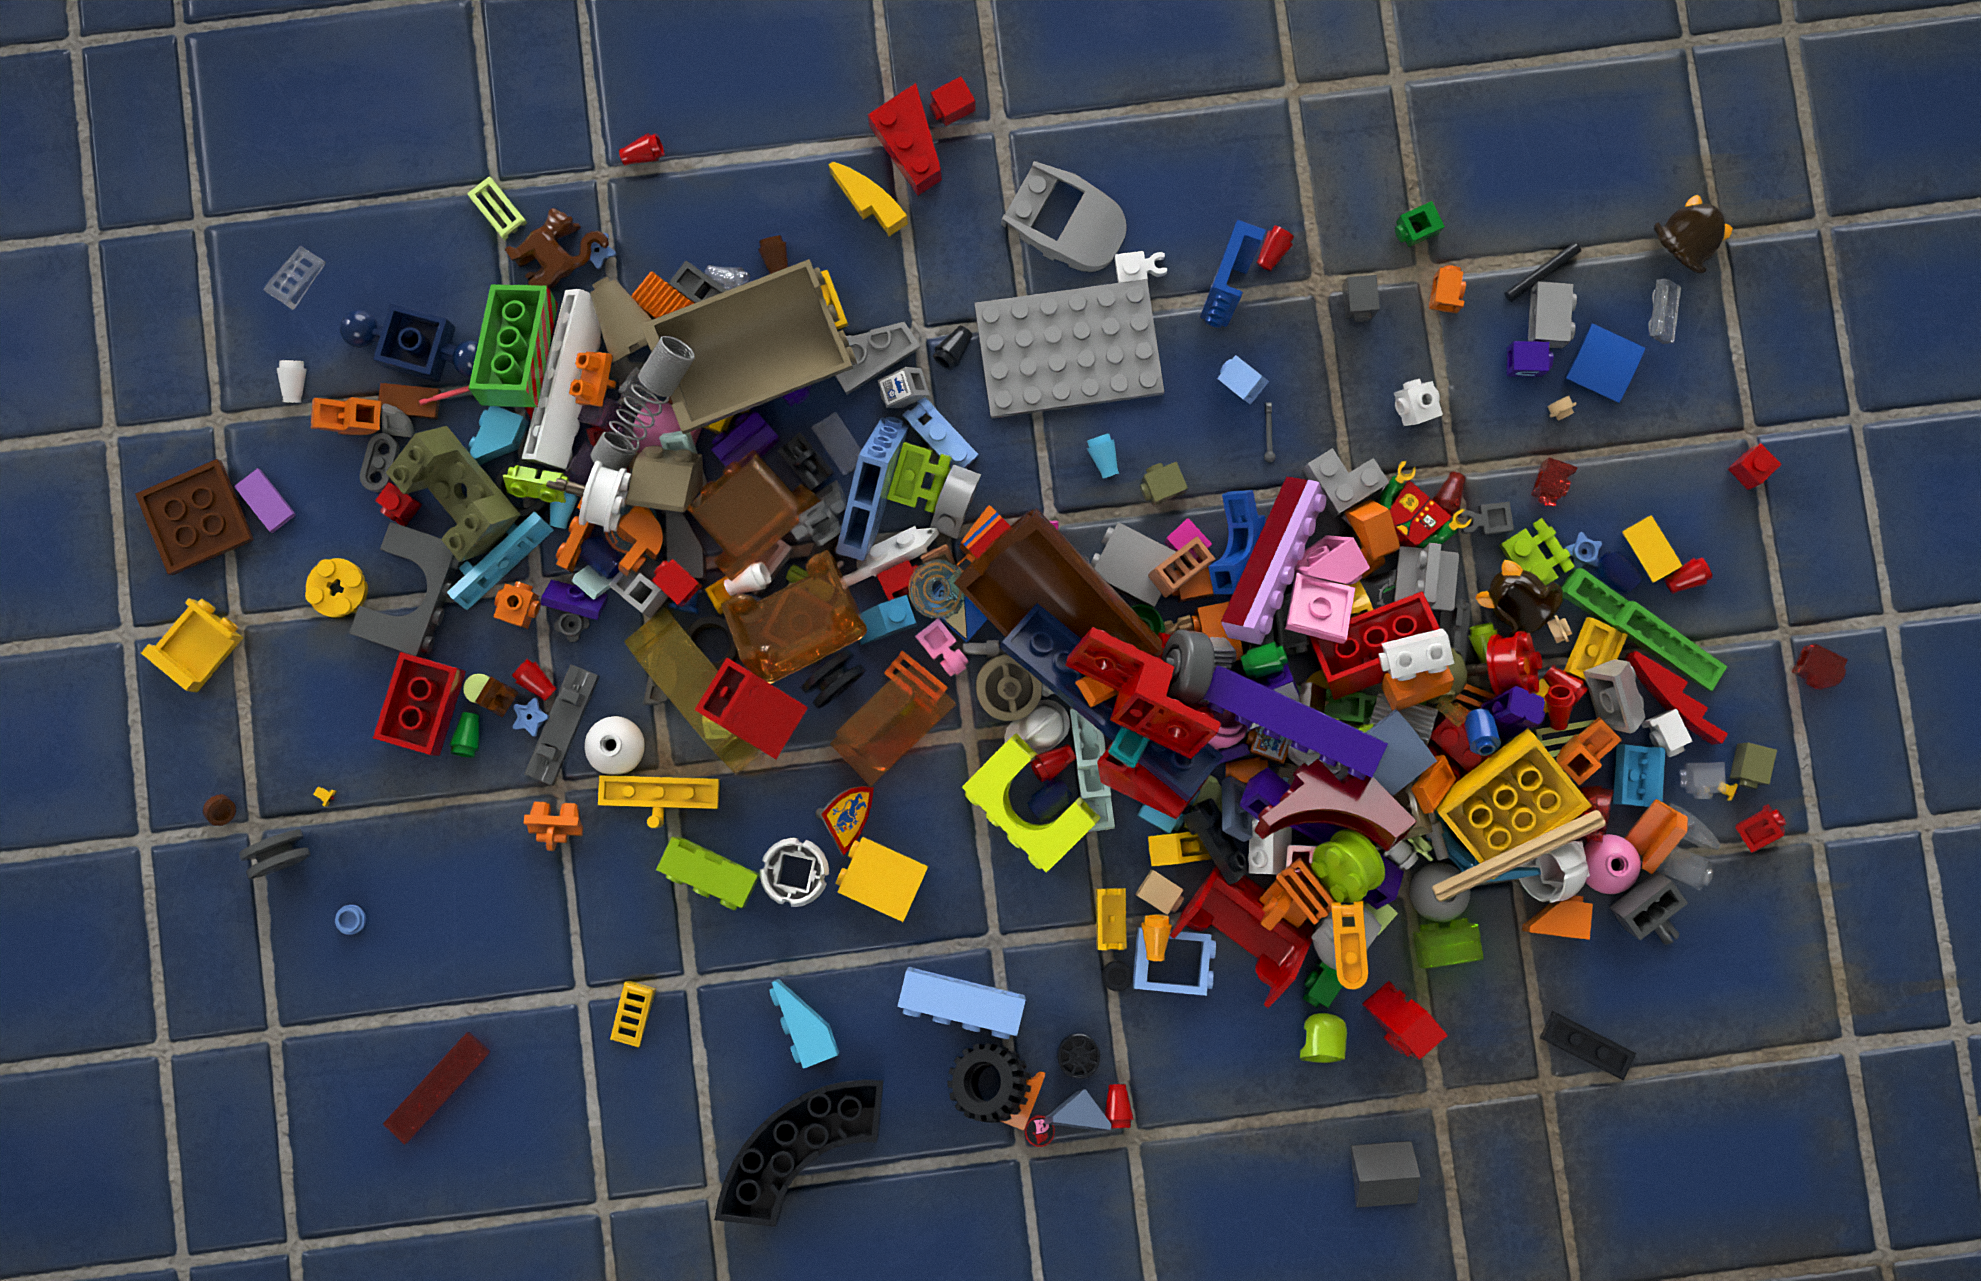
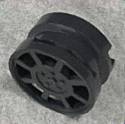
(1078, 1055)

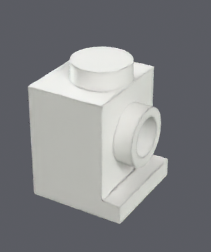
(1668, 732)

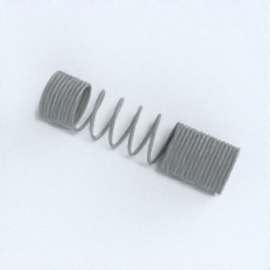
(659, 375)

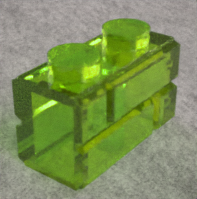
(1448, 944)

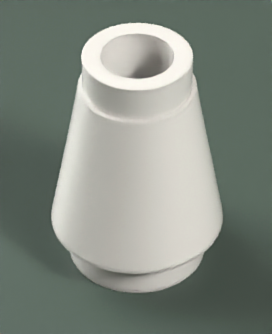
(291, 380)
(751, 579)

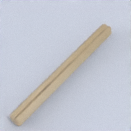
(1518, 855)

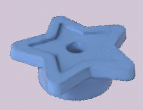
(602, 256)
(1591, 547)
(535, 722)

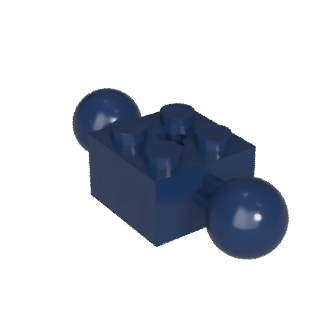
(395, 339)

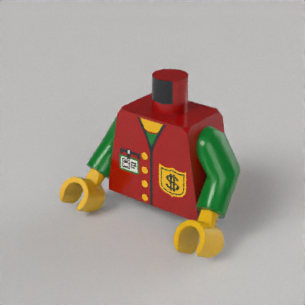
(1415, 514)

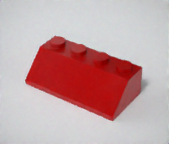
(1356, 662)

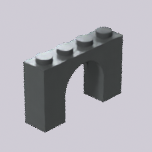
(415, 630)

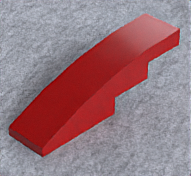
(1668, 691)

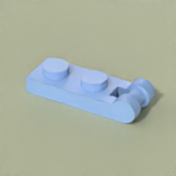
(940, 434)

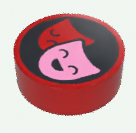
(1039, 1133)

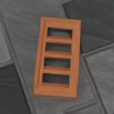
(1167, 579)

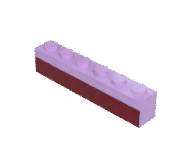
(1273, 560)

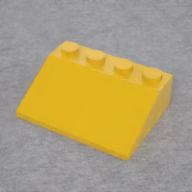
(1511, 799)

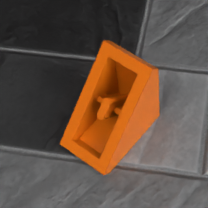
(1374, 528)

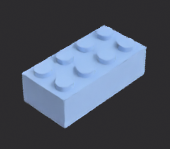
(962, 1002)

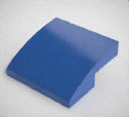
(1605, 362)

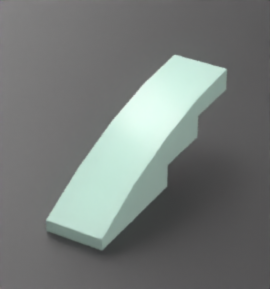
(1088, 748)

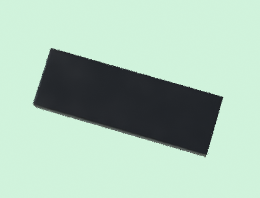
(1587, 1045)

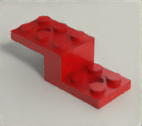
(1142, 693)

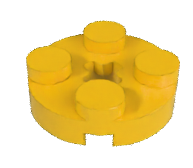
(328, 572)

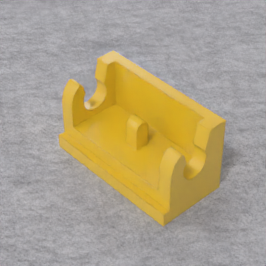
(1652, 548)
(1111, 918)

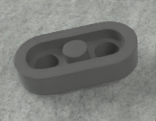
(377, 463)

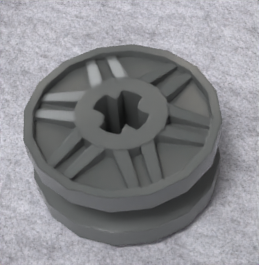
(274, 854)

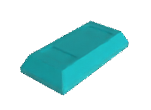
(1128, 747)

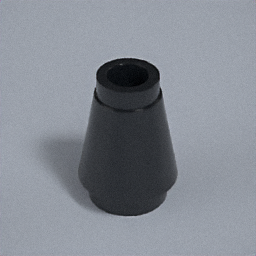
(952, 348)

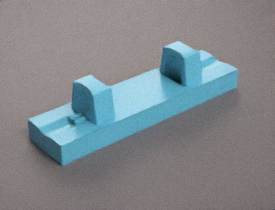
(499, 561)

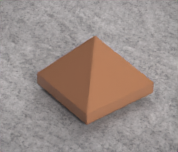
(941, 552)

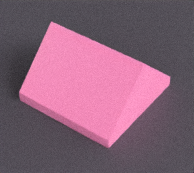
(664, 423)

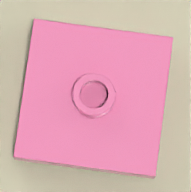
(1320, 608)

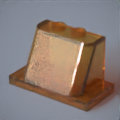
(748, 511)
(891, 723)

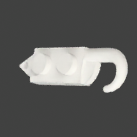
(891, 552)

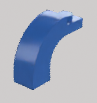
(1244, 531)

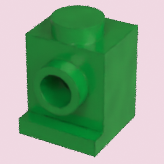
(1425, 218)
(1321, 985)

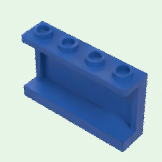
(1237, 256)

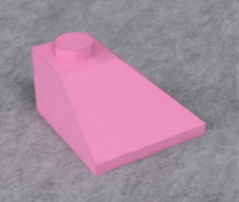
(1333, 560)

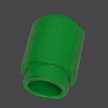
(1264, 660)

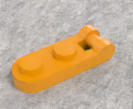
(1350, 945)

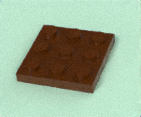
(194, 517)

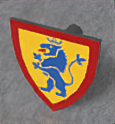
(847, 815)

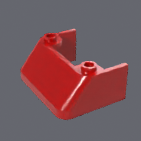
(1239, 915)

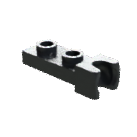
(1206, 823)

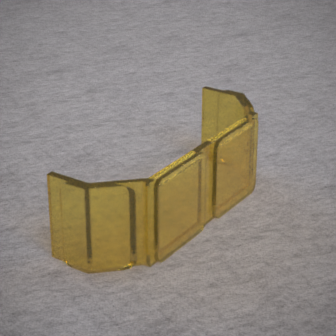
(684, 677)

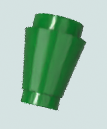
(466, 736)

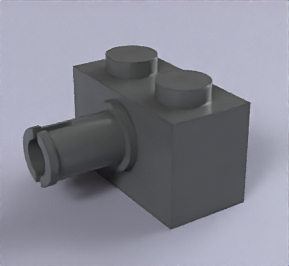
(1650, 907)

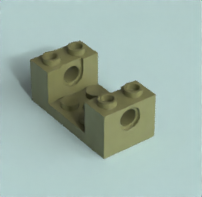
(442, 464)

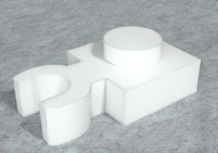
(1135, 267)

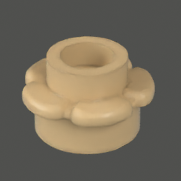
(1561, 408)

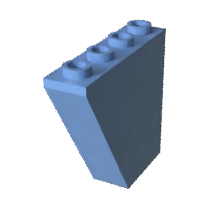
(871, 487)

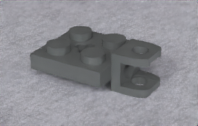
(822, 519)

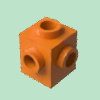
(525, 610)

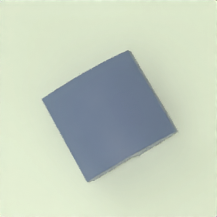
(1404, 755)

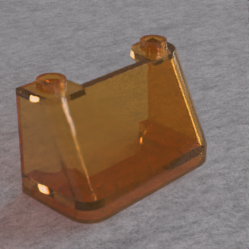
(795, 622)

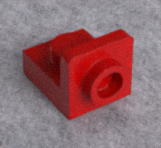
(1762, 828)

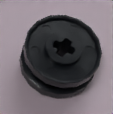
(833, 679)

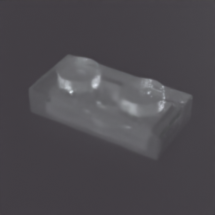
(1665, 311)

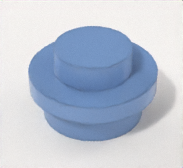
(350, 919)

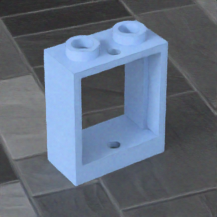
(1205, 978)

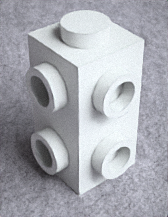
(1416, 654)
(1269, 854)

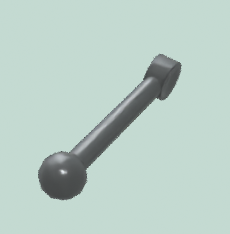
(1269, 455)

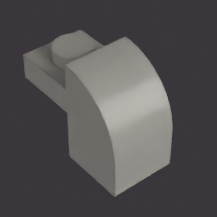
(955, 500)
(639, 592)

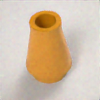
(1156, 935)

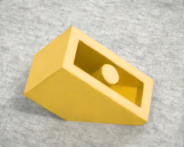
(1176, 849)

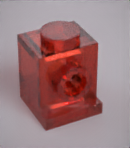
(1552, 481)

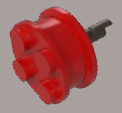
(1510, 663)

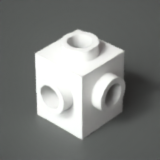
(1417, 402)

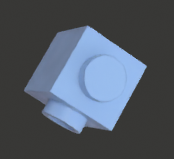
(1242, 379)

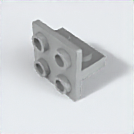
(1429, 572)

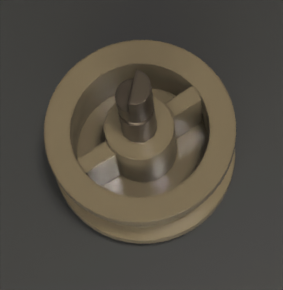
(1007, 689)

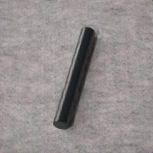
(1542, 271)

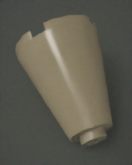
(618, 318)

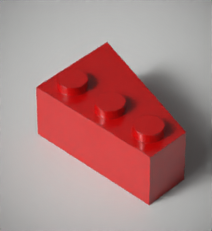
(907, 138)
(1407, 1024)

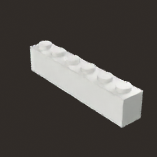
(555, 419)

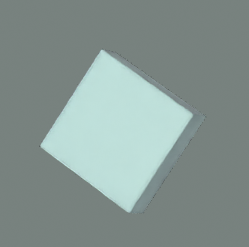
(591, 582)

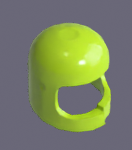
(1324, 1039)

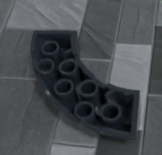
(790, 1141)

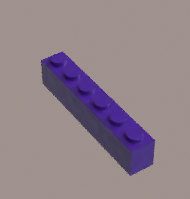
(1295, 721)

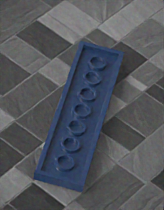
(1042, 648)

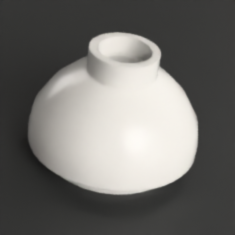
(627, 752)

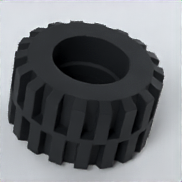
(966, 1080)

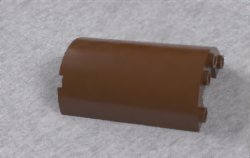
(1040, 566)

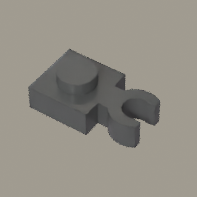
(1492, 519)

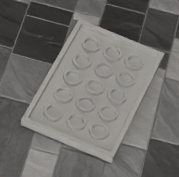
(1069, 348)

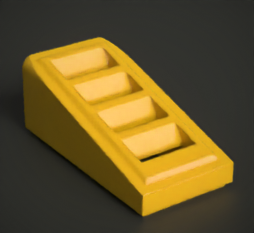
(638, 989)

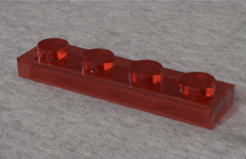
(436, 1088)

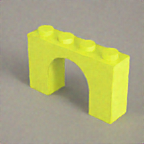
(1043, 842)

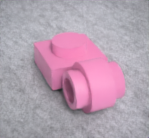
(937, 642)

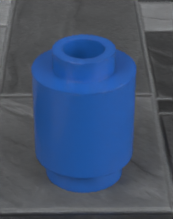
(1482, 732)

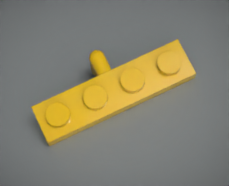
(658, 793)

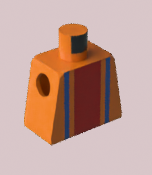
(981, 535)

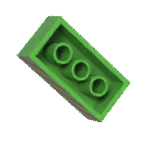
(513, 346)

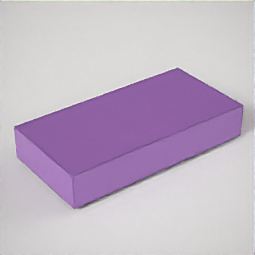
(265, 500)

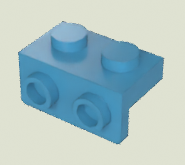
(1638, 775)

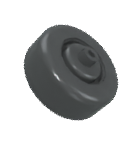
(1193, 665)

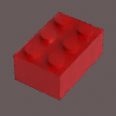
(419, 704)

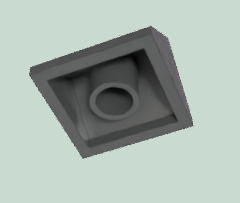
(1385, 1173)

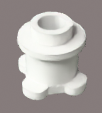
(1401, 854)

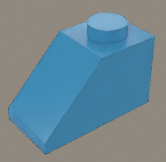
(887, 619)

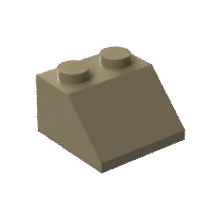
(665, 479)

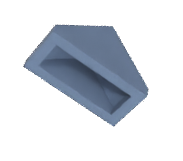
(1079, 1112)

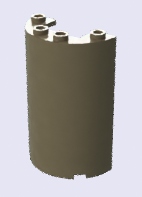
(753, 345)

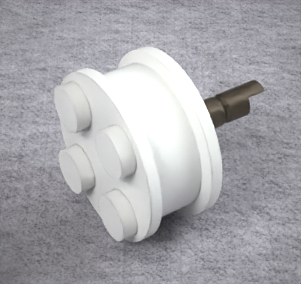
(601, 496)

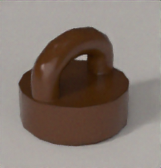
(219, 810)

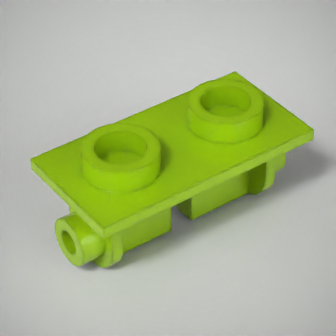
(523, 483)

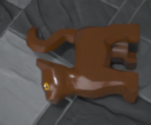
(544, 246)

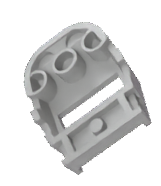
(1092, 231)

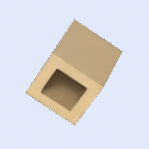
(1160, 893)

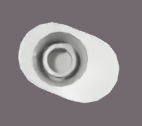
(1042, 727)

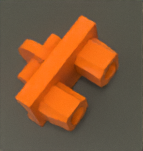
(594, 378)
(553, 828)

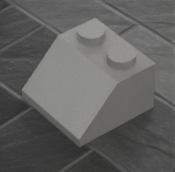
(1616, 695)

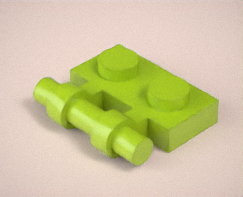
(910, 475)
(1525, 552)

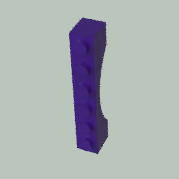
(1268, 788)

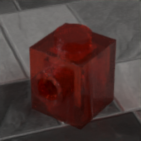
(1820, 667)

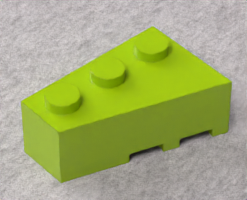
(708, 872)

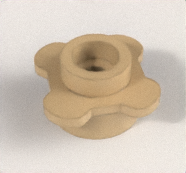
(1559, 629)

